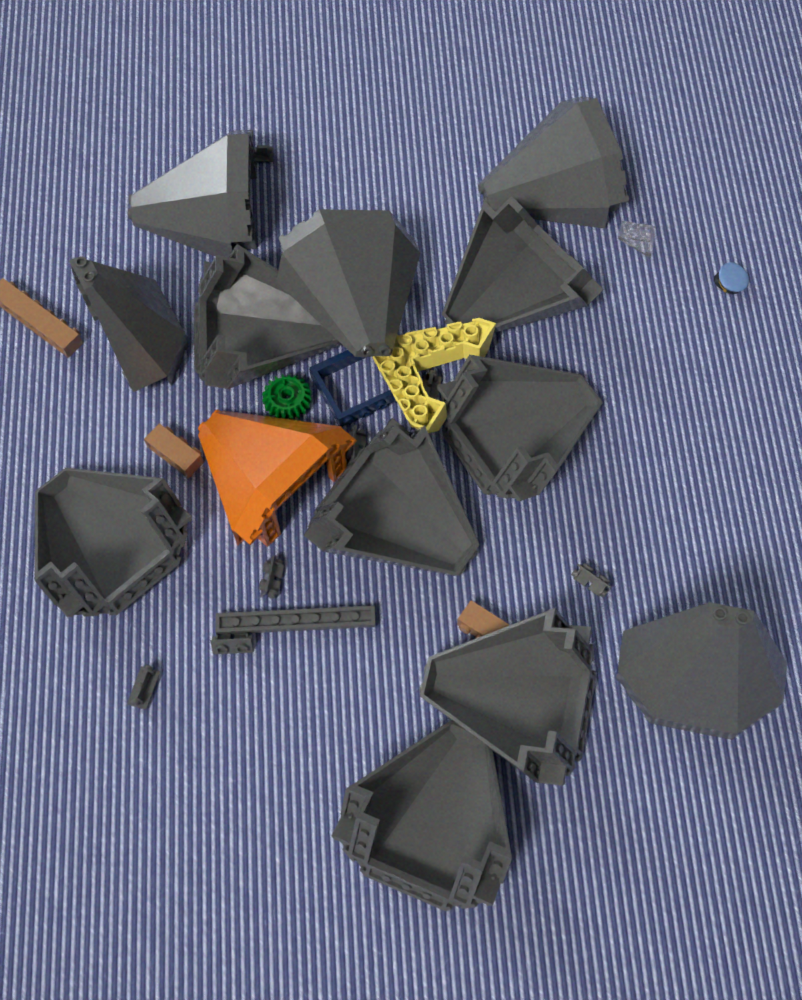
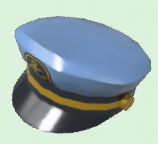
(731, 278)

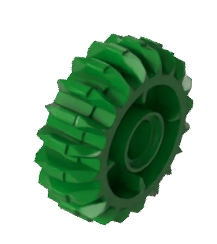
(287, 386)

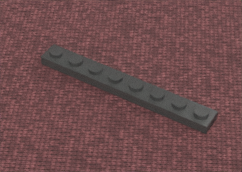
(295, 620)

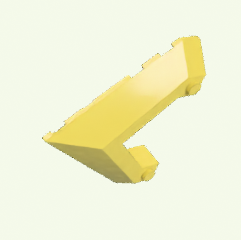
(425, 350)

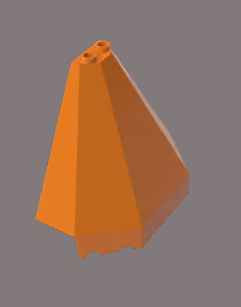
(263, 462)

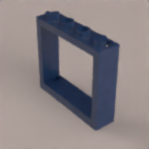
(359, 411)

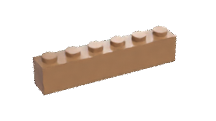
(38, 319)

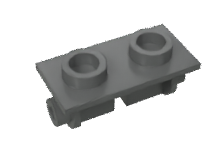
(264, 153)
(430, 383)
(360, 436)
(585, 575)
(268, 584)
(224, 644)
(143, 687)

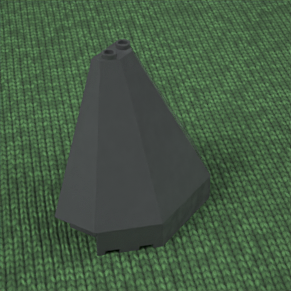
(563, 168)
(203, 198)
(515, 273)
(351, 275)
(134, 319)
(249, 322)
(514, 422)
(396, 507)
(105, 539)
(703, 670)
(521, 692)
(431, 822)

